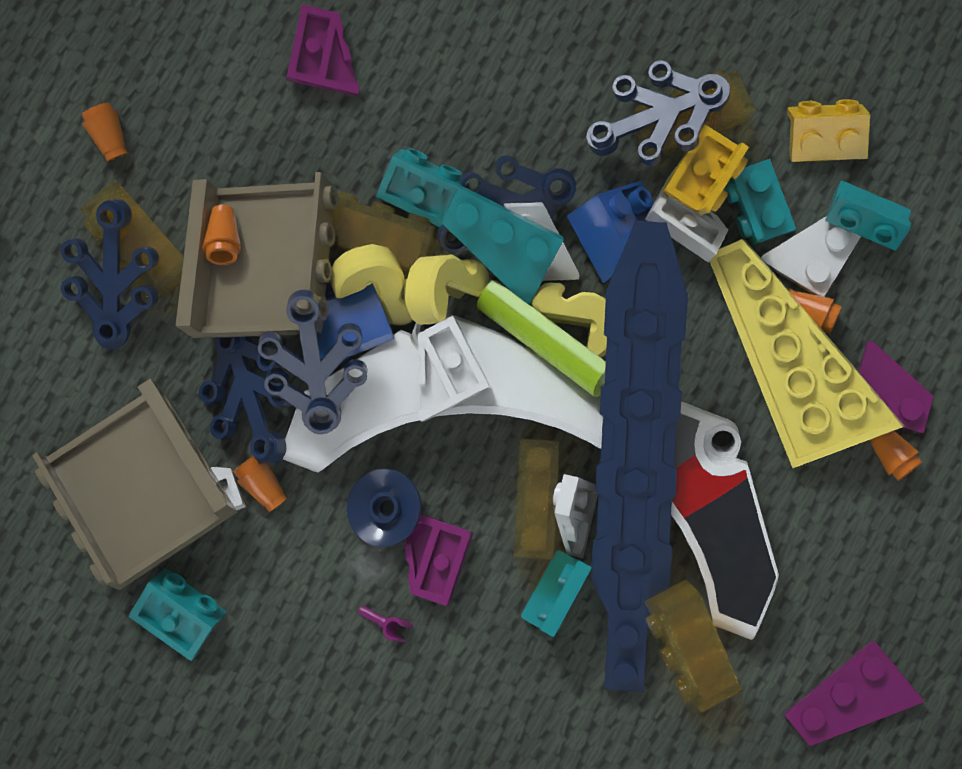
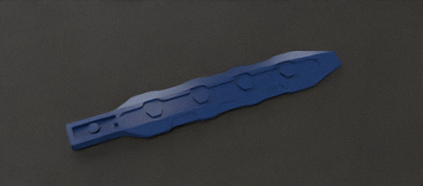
(639, 425)

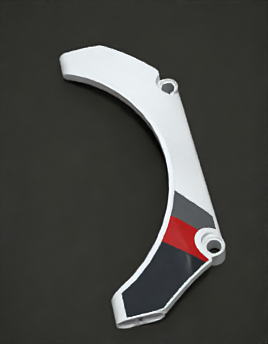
(713, 487)

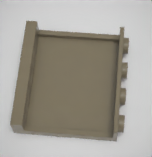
(283, 250)
(134, 488)

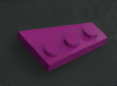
(853, 696)

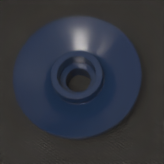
(367, 502)

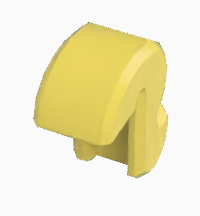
(377, 266)
(437, 278)
(580, 310)

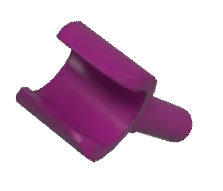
(388, 624)

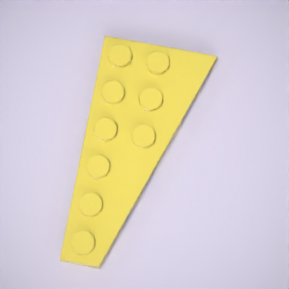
(805, 379)

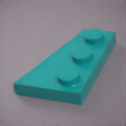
(503, 241)

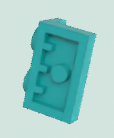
(419, 185)
(760, 203)
(869, 215)
(555, 592)
(177, 613)

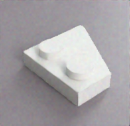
(813, 256)

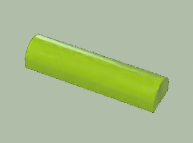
(543, 337)

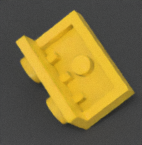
(828, 131)
(706, 171)

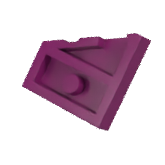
(321, 54)
(896, 388)
(436, 559)

